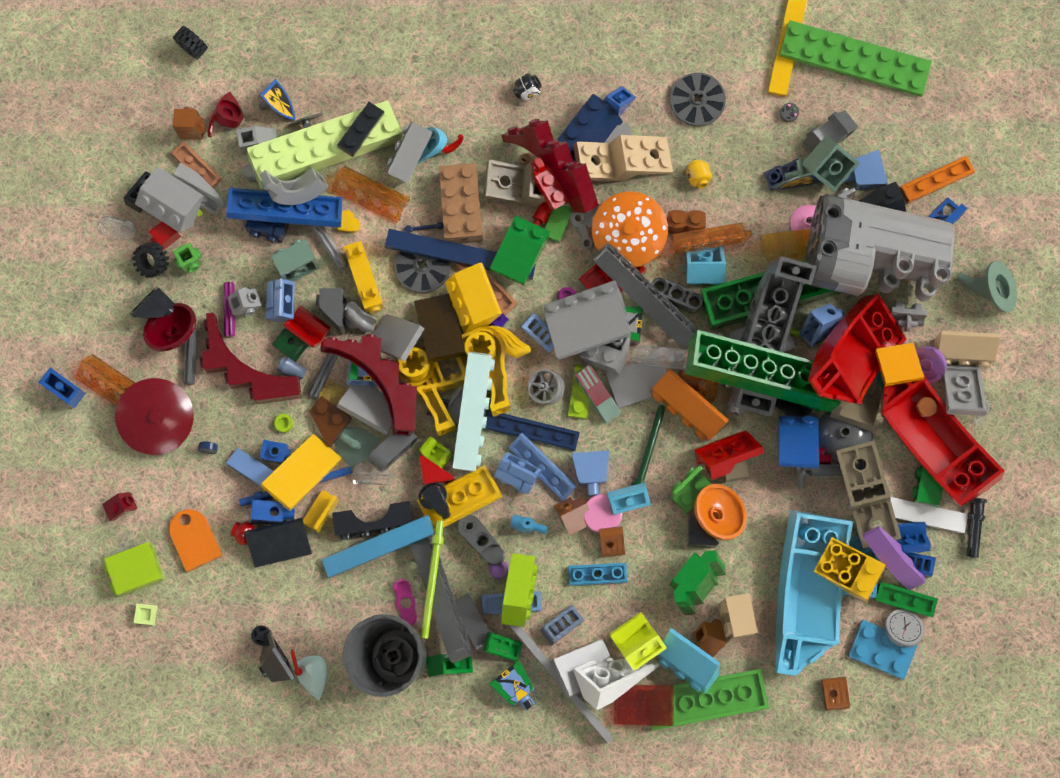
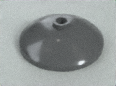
(832, 438)

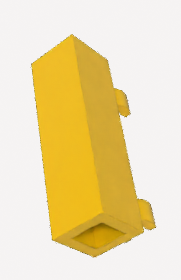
(363, 277)

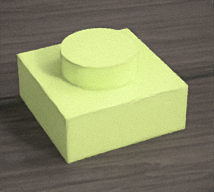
(145, 614)

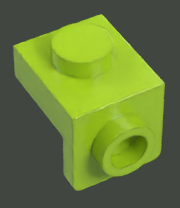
(435, 452)

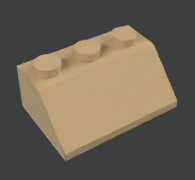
(968, 347)

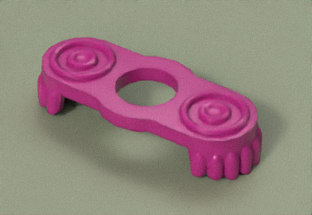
(403, 589)

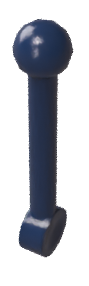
(409, 229)

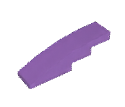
(891, 555)

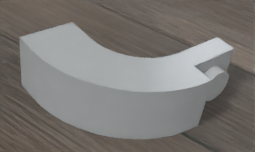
(295, 191)

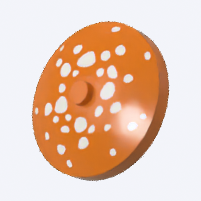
(631, 225)

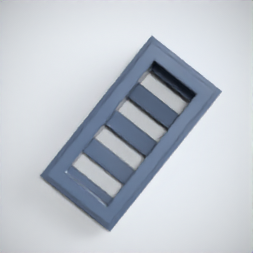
(551, 624)

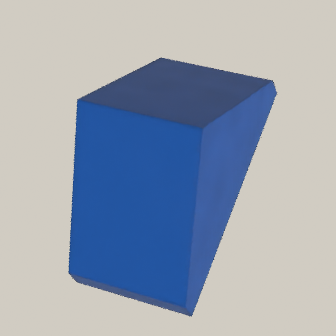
(620, 100)

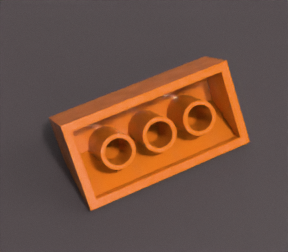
(688, 405)

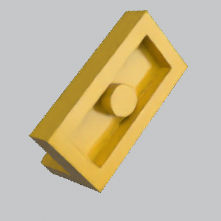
(320, 511)

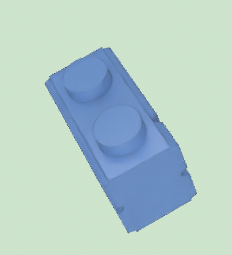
(280, 300)
(517, 473)

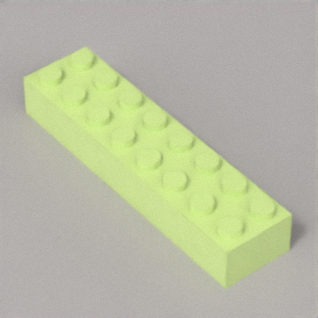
(317, 146)

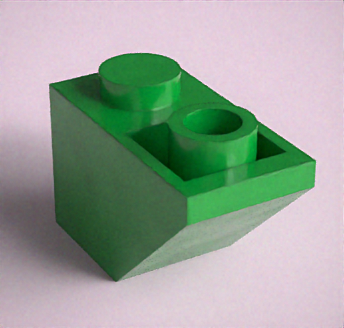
(927, 489)

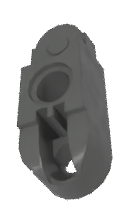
(491, 551)

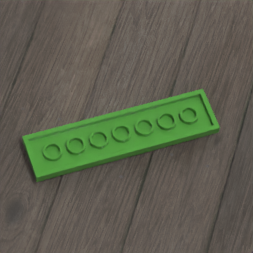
(855, 58)

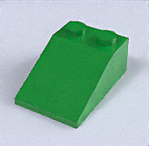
(520, 250)

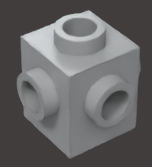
(244, 301)

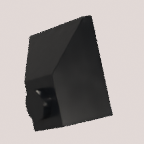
(886, 196)
(154, 305)
(274, 662)

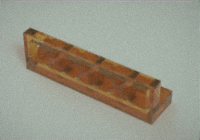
(374, 189)
(710, 238)
(105, 373)

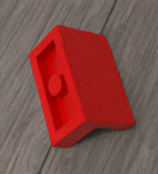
(307, 327)

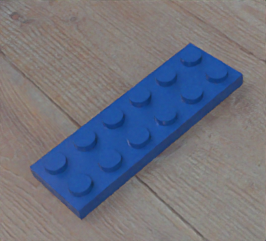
(259, 206)

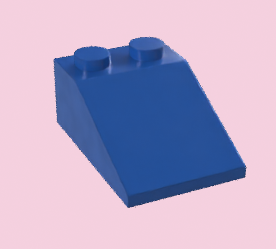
(798, 441)

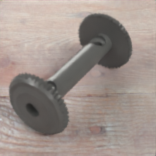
(823, 470)

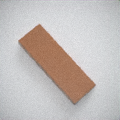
(187, 156)

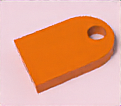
(194, 541)

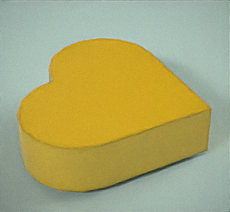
(349, 223)

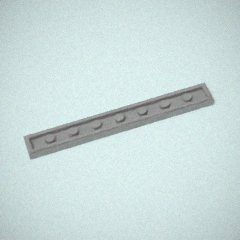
(550, 669)

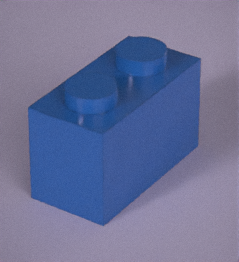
(62, 387)

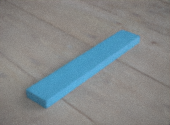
(378, 546)

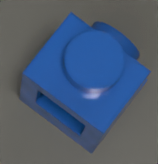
(267, 448)

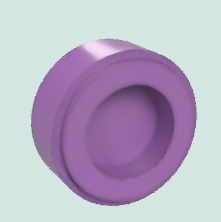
(499, 572)

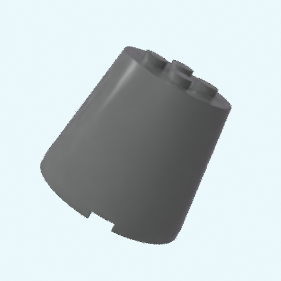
(370, 657)

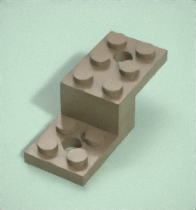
(520, 187)
(867, 490)

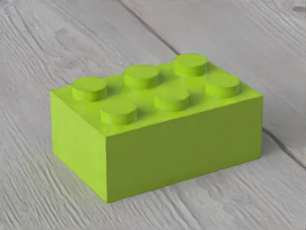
(519, 590)

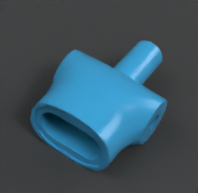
(527, 525)

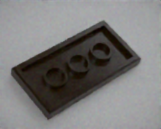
(441, 328)

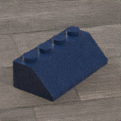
(591, 124)

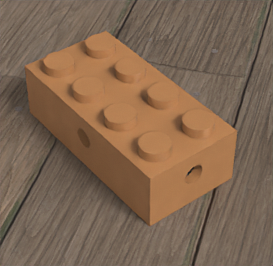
(461, 203)

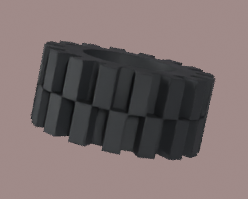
(190, 42)
(158, 255)

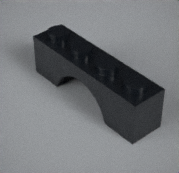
(348, 525)

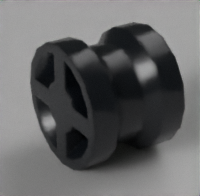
(259, 633)

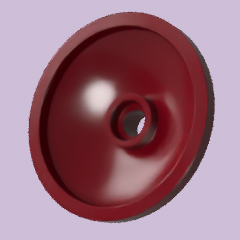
(171, 331)

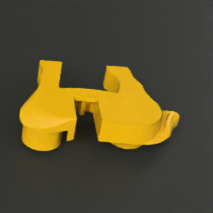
(430, 382)

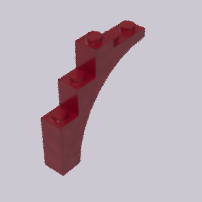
(570, 174)
(384, 372)
(264, 388)

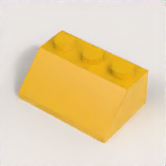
(473, 297)

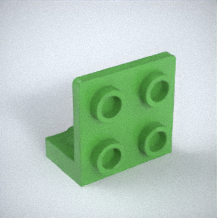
(685, 493)

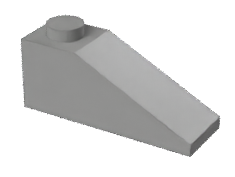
(211, 200)

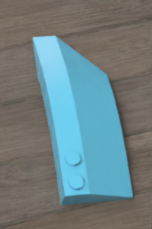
(805, 601)

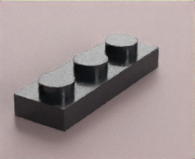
(360, 129)

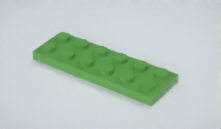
(726, 697)

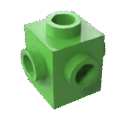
(182, 259)

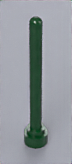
(650, 446)

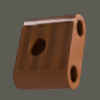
(612, 541)
(835, 693)

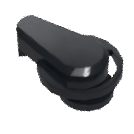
(435, 499)

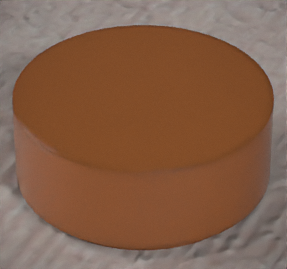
(926, 407)

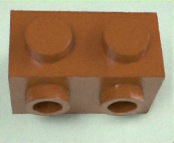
(188, 123)

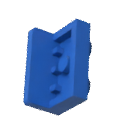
(914, 537)

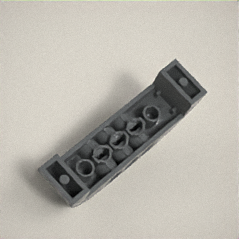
(771, 319)

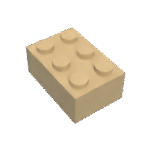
(738, 617)

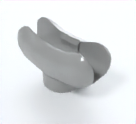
(358, 318)

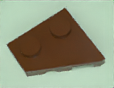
(329, 420)

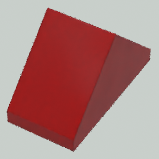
(433, 473)

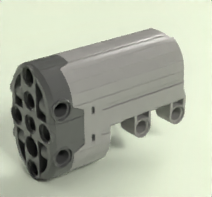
(861, 238)

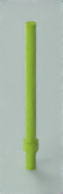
(437, 541)

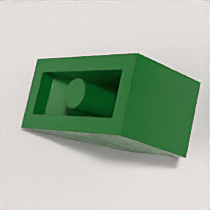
(442, 666)

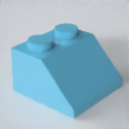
(705, 266)

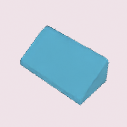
(629, 498)

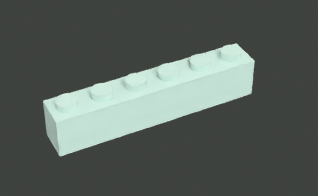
(472, 411)

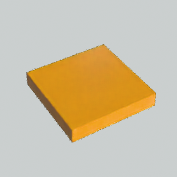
(899, 364)

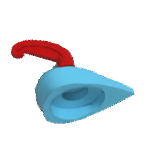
(438, 143)

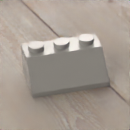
(169, 200)

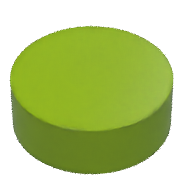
(283, 423)

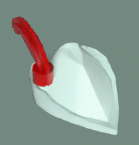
(311, 673)

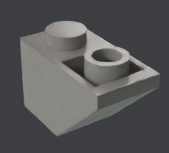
(254, 135)

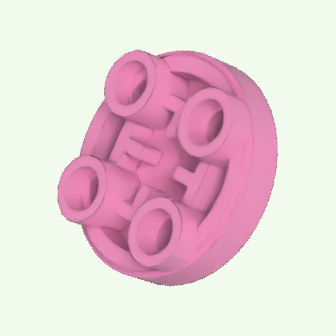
(601, 514)

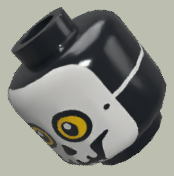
(527, 87)

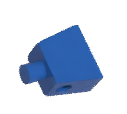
(261, 512)

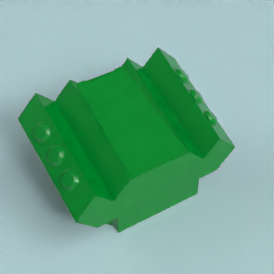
(697, 580)

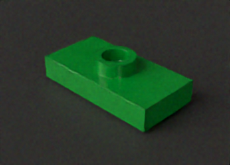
(502, 646)

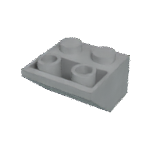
(608, 357)

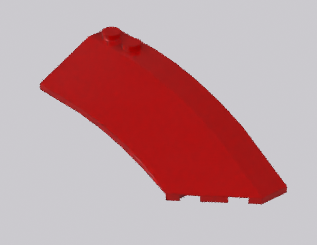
(848, 357)
(940, 442)

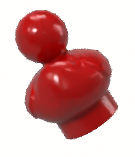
(238, 532)

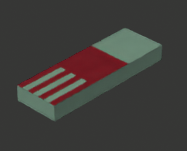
(597, 394)

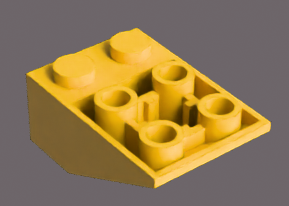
(849, 569)

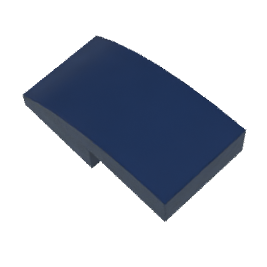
(777, 174)

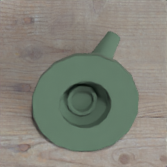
(995, 285)

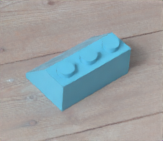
(689, 662)

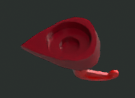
(226, 113)

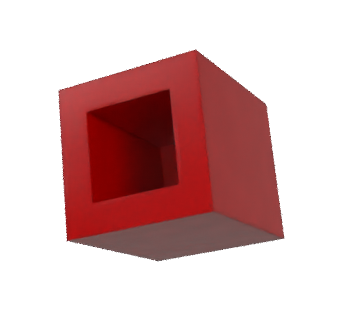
(164, 235)

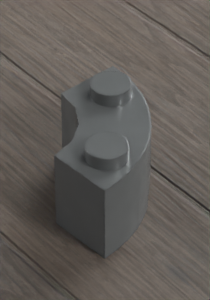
(837, 128)

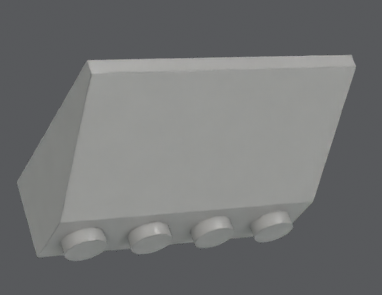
(587, 320)

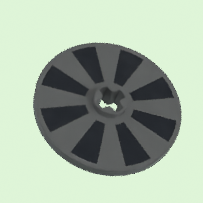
(697, 113)
(420, 280)

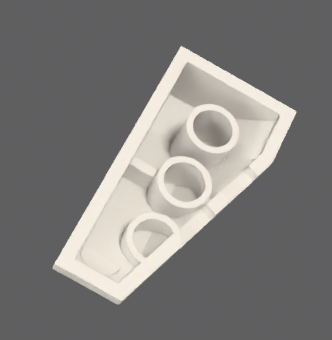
(608, 680)

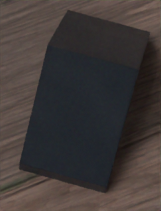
(697, 536)

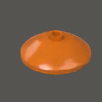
(727, 508)

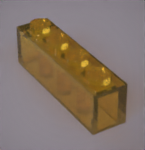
(784, 243)

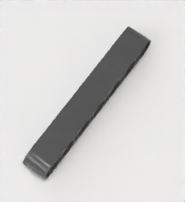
(645, 294)
(444, 604)

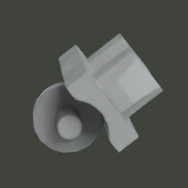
(908, 317)

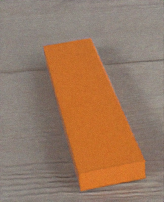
(937, 179)

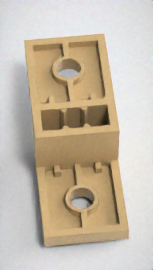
(625, 157)

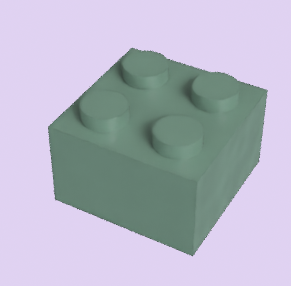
(830, 163)
(295, 261)

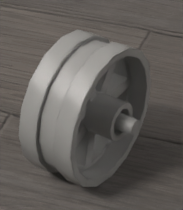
(545, 387)

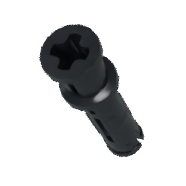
(976, 517)

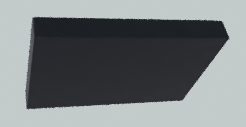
(278, 542)

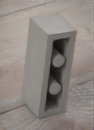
(408, 151)

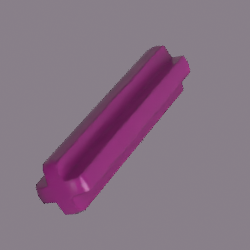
(229, 318)

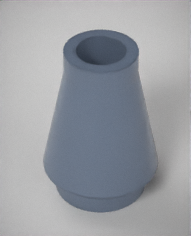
(291, 368)

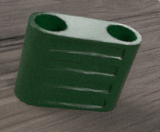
(290, 344)

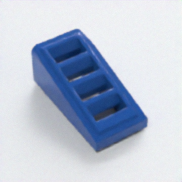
(931, 563)

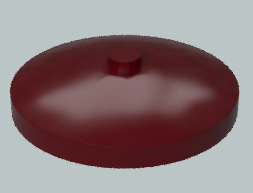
(154, 416)

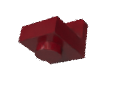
(119, 505)

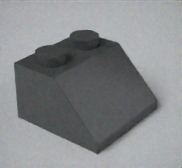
(332, 305)

